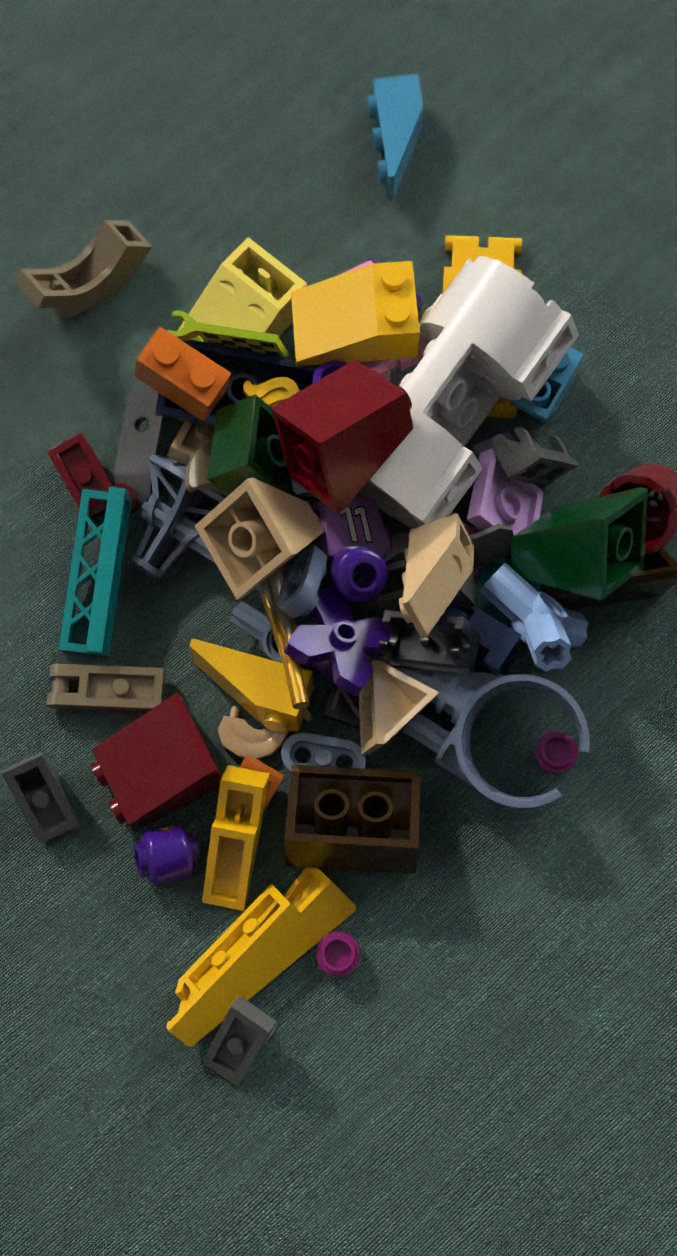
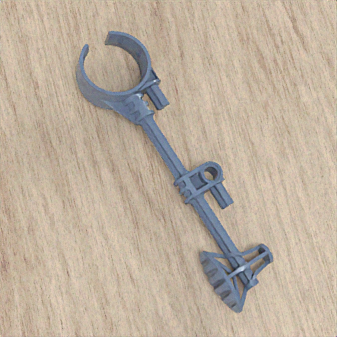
(457, 696)

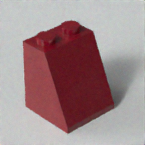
(342, 431)
(156, 765)

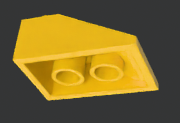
(358, 316)

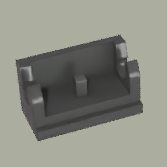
(529, 462)

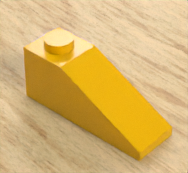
(253, 683)

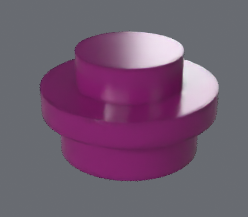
(556, 752)
(338, 954)

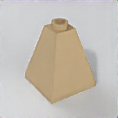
(256, 533)

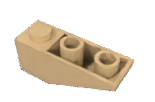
(436, 568)

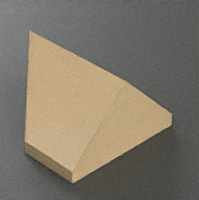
(388, 704)

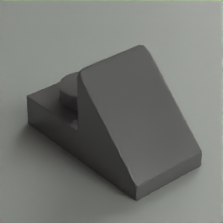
(40, 797)
(239, 1041)

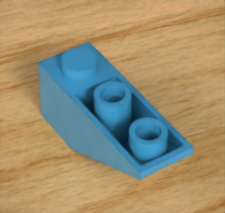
(399, 119)

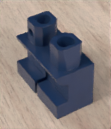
(497, 644)

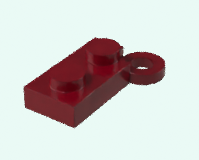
(83, 470)

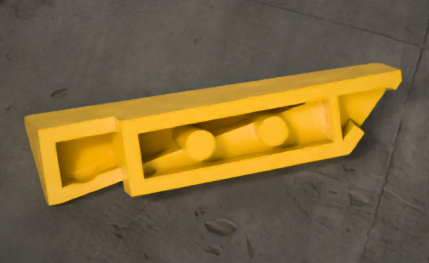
(257, 950)

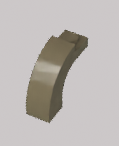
(91, 276)

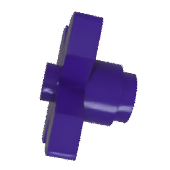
(337, 643)

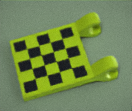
(230, 337)

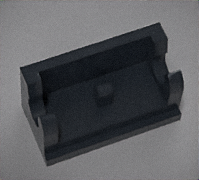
(447, 648)

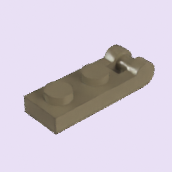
(106, 687)

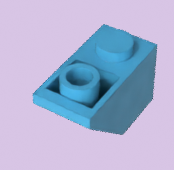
(554, 389)

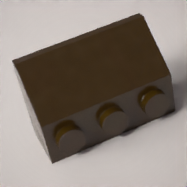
(353, 819)

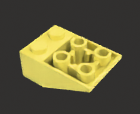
(249, 293)

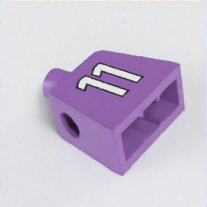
(354, 526)

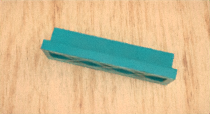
(108, 569)

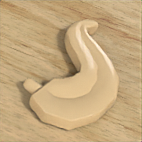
(243, 739)

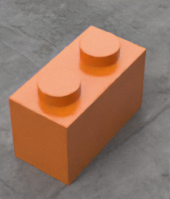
(181, 374)

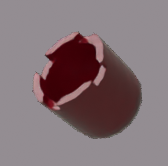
(661, 514)

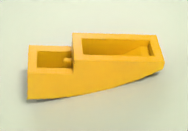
(235, 837)

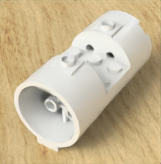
(484, 343)

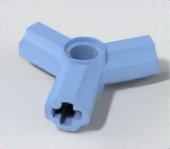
(538, 618)

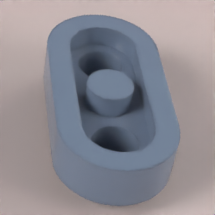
(302, 582)
(323, 749)

